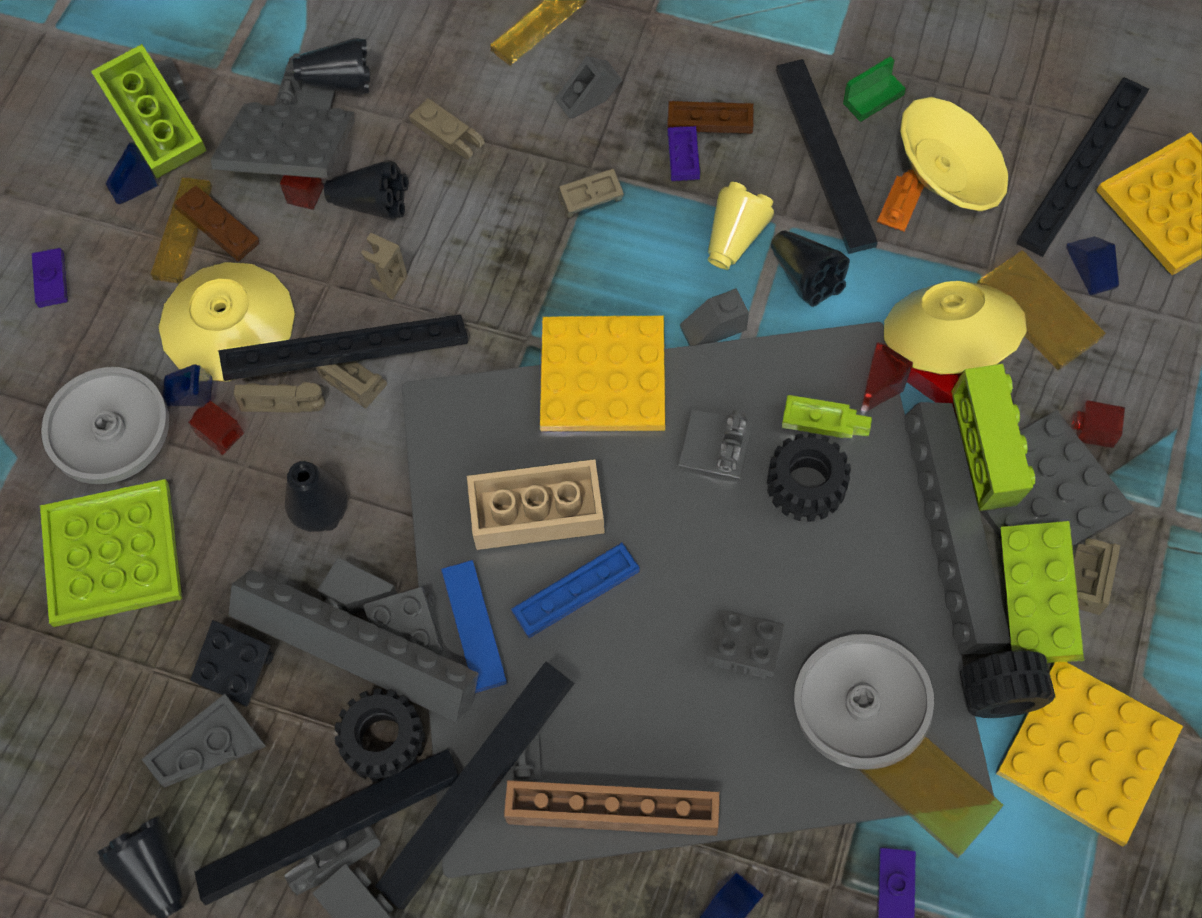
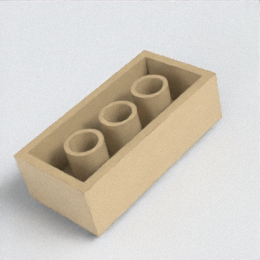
(535, 504)

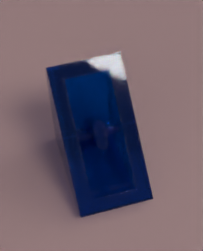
(130, 176)
(1095, 263)
(188, 387)
(734, 900)

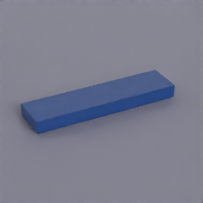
(575, 590)
(474, 625)

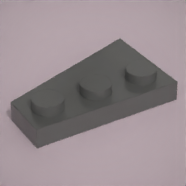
(203, 743)

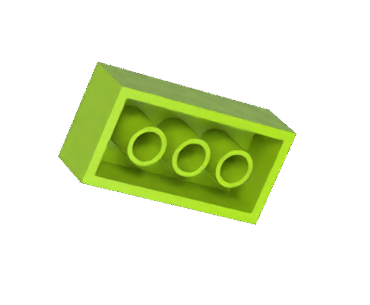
(149, 111)
(992, 437)
(1042, 590)

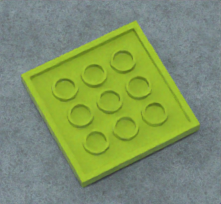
(110, 553)

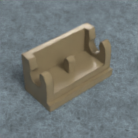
(590, 192)
(388, 264)
(353, 381)
(1095, 574)

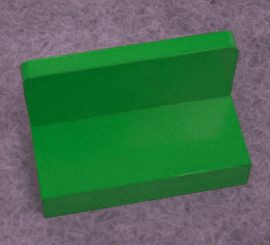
(873, 90)

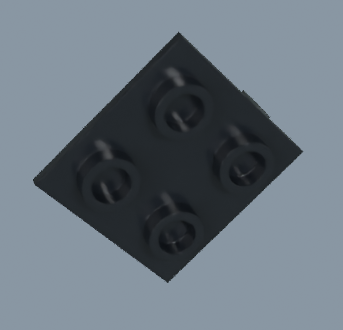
(231, 662)

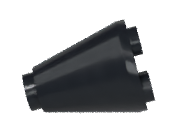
(335, 67)
(370, 190)
(810, 266)
(314, 498)
(146, 868)

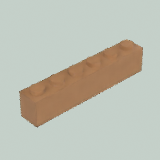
(612, 808)

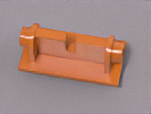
(901, 201)

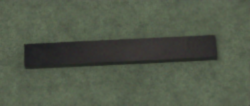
(826, 157)
(1082, 167)
(342, 347)
(474, 785)
(325, 827)

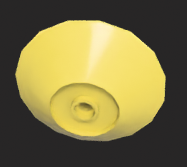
(953, 154)
(254, 313)
(955, 327)

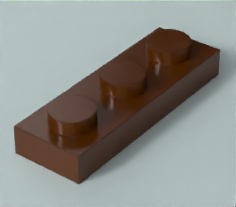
(712, 116)
(216, 223)

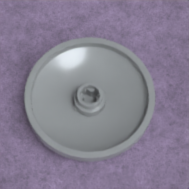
(105, 425)
(864, 701)

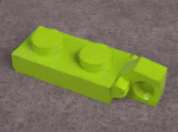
(824, 418)

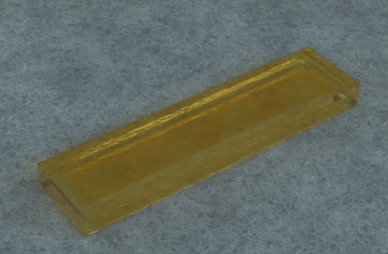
(533, 28)
(177, 238)

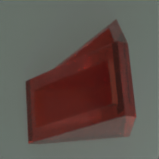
(886, 376)

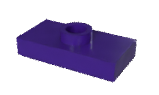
(683, 153)
(49, 277)
(896, 883)

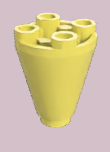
(737, 223)

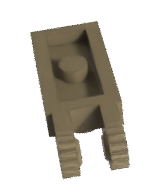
(445, 128)
(279, 398)

